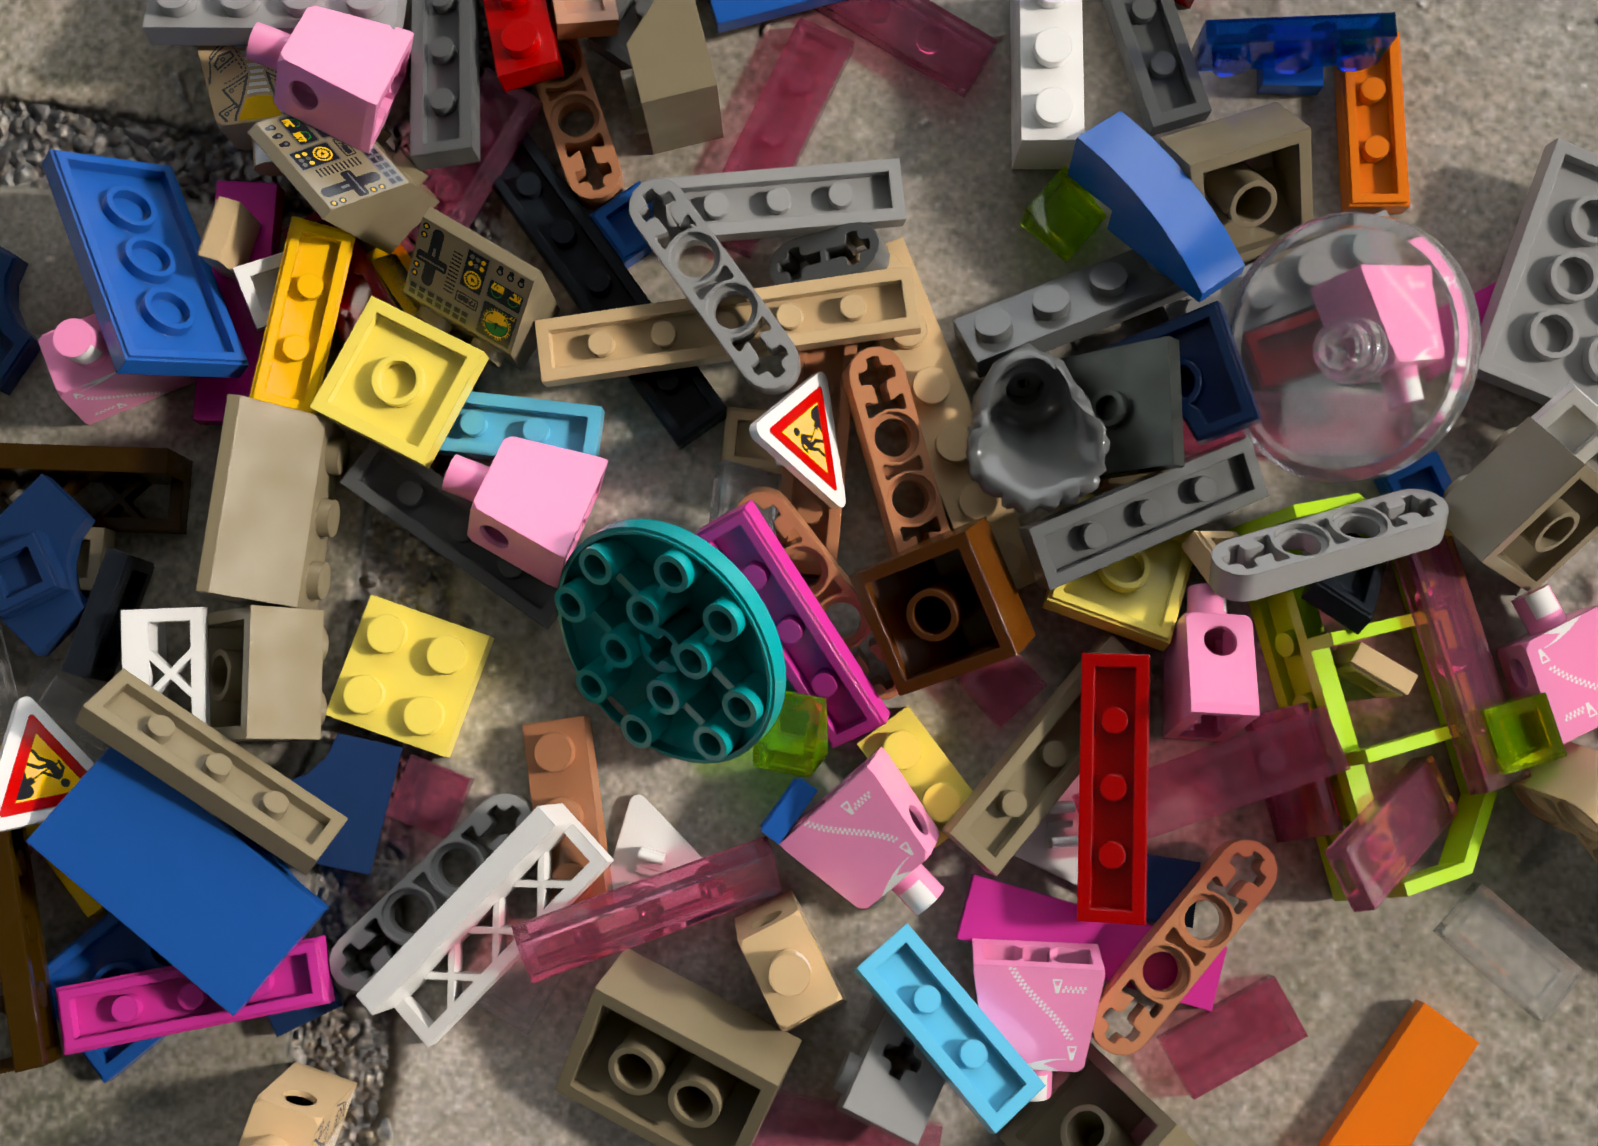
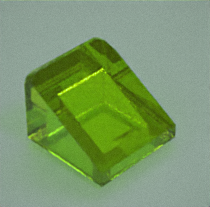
(1063, 215)
(1522, 732)
(797, 738)

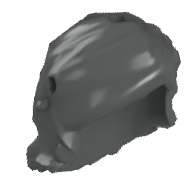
(1034, 436)

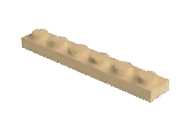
(675, 336)
(944, 421)

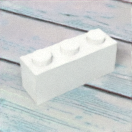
(1046, 82)

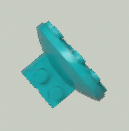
(672, 640)

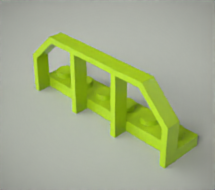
(1304, 671)

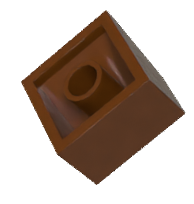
(943, 607)

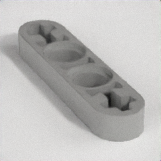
(718, 284)
(1260, 566)
(424, 881)

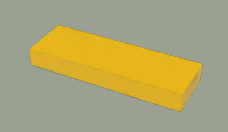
(302, 314)

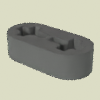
(829, 254)

